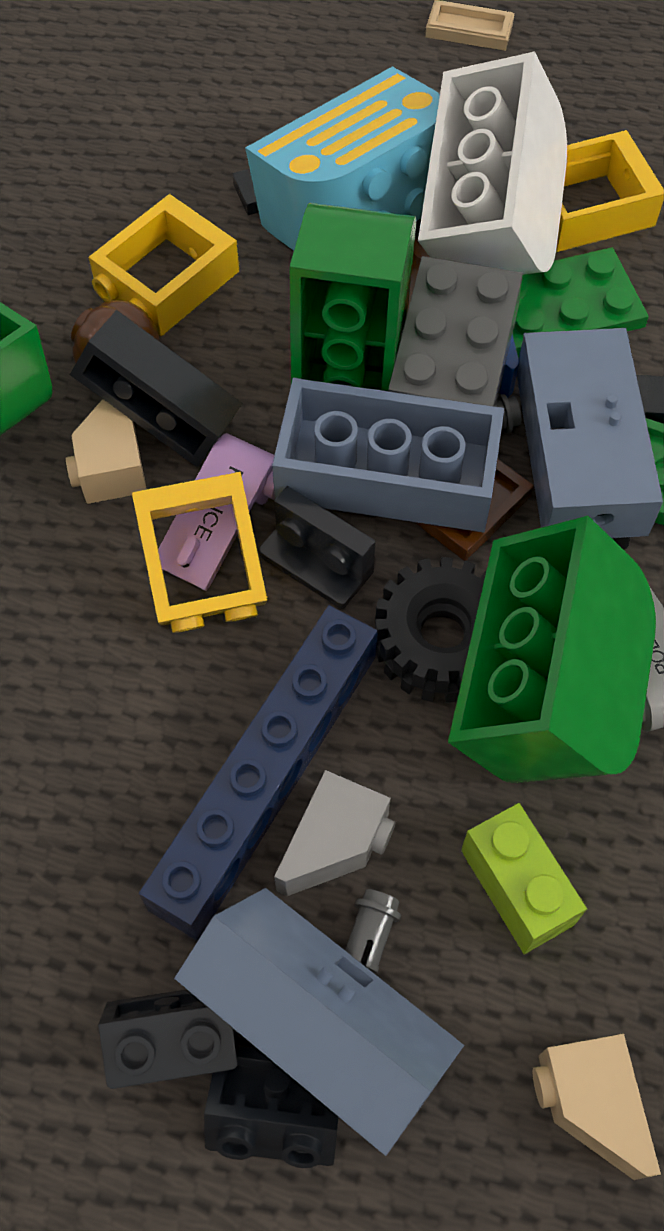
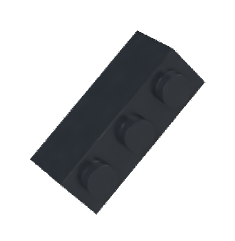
(155, 388)

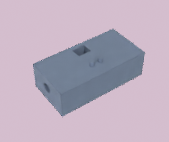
(588, 431)
(319, 1015)

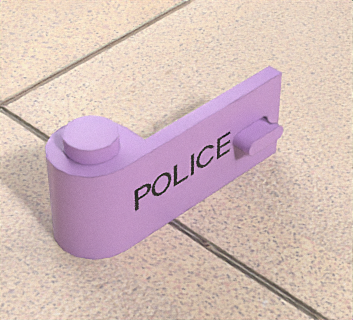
(207, 535)

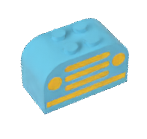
(351, 152)

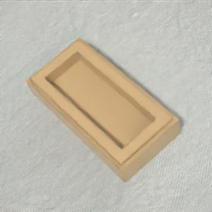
(470, 25)

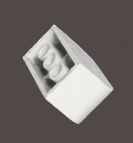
(496, 167)

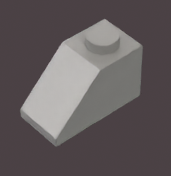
(335, 834)

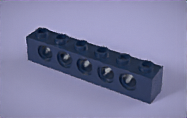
(260, 774)

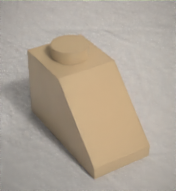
(106, 456)
(598, 1101)

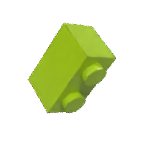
(522, 878)

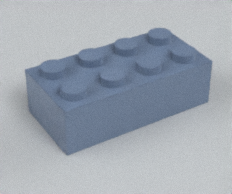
(389, 454)

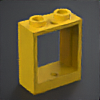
(630, 176)
(170, 220)
(188, 498)

